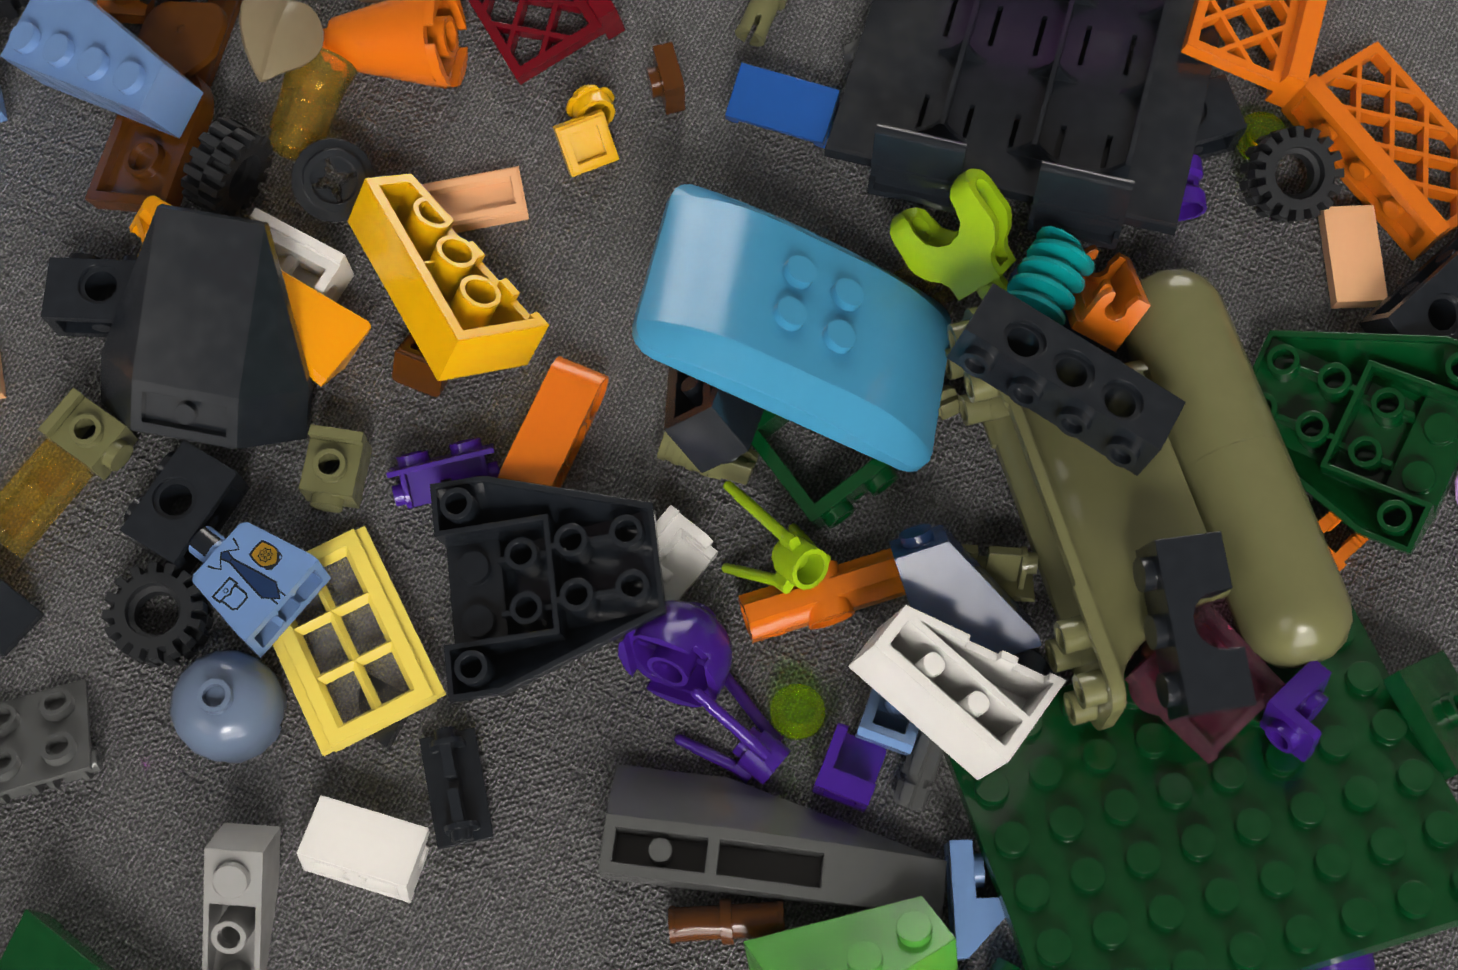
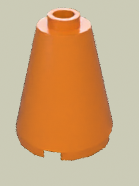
(403, 41)

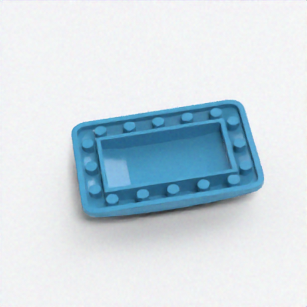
(794, 326)

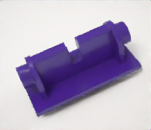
(419, 470)

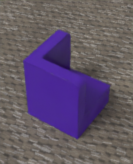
(849, 770)

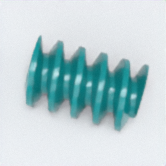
(1052, 273)

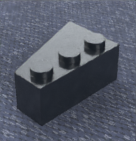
(708, 421)

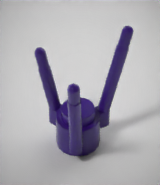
(758, 750)

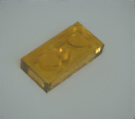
(38, 496)

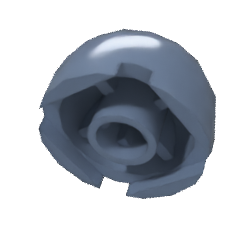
(228, 706)

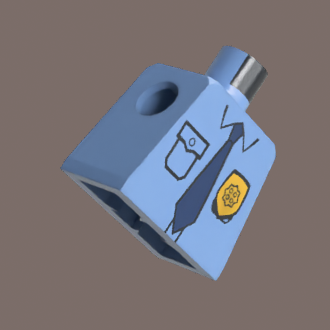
(255, 581)

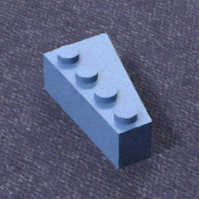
(98, 60)

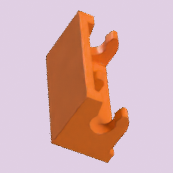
(1109, 303)

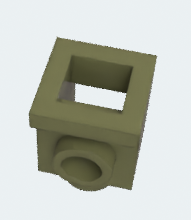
(75, 421)
(347, 484)

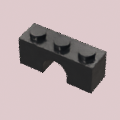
(1192, 674)

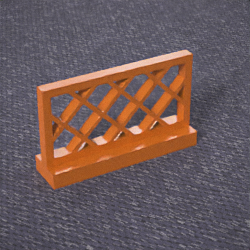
(1288, 55)
(1369, 165)

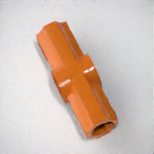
(835, 599)

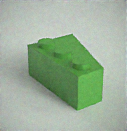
(880, 938)

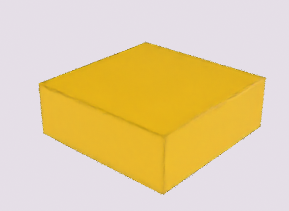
(586, 142)

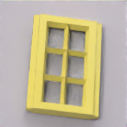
(351, 631)

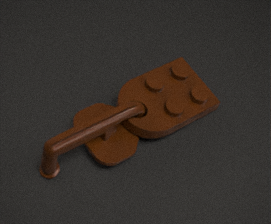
(146, 160)

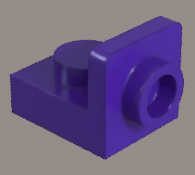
(1292, 709)

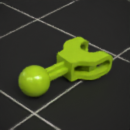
(962, 258)

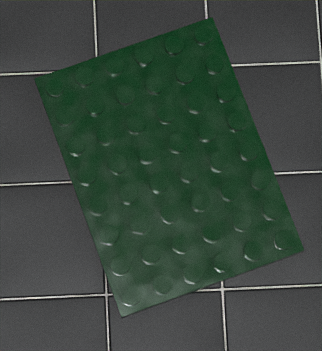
(1154, 860)

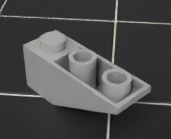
(240, 896)

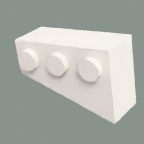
(955, 690)

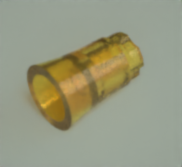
(309, 103)

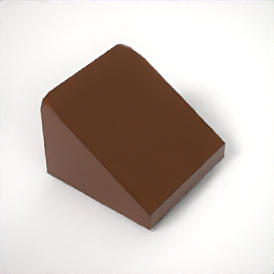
(413, 370)

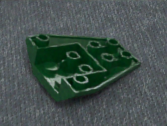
(1367, 424)

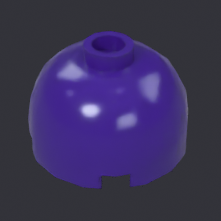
(680, 653)

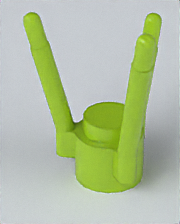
(794, 556)

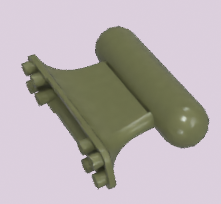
(1214, 474)

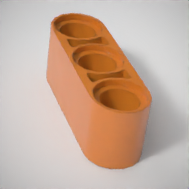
(555, 424)

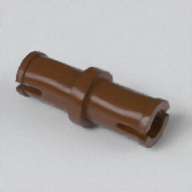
(725, 921)

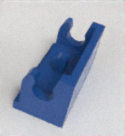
(783, 104)

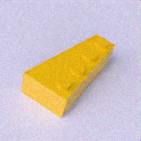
(439, 284)

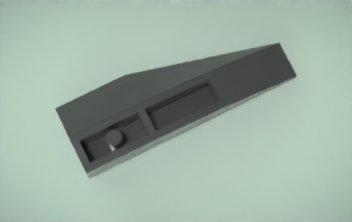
(753, 844)

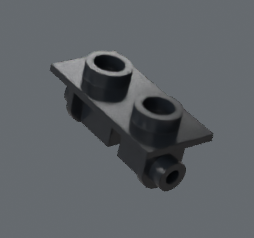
(456, 787)

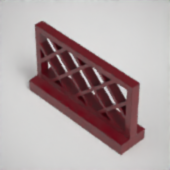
(599, 15)

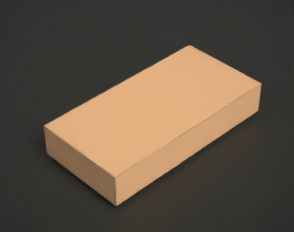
(482, 199)
(1352, 256)

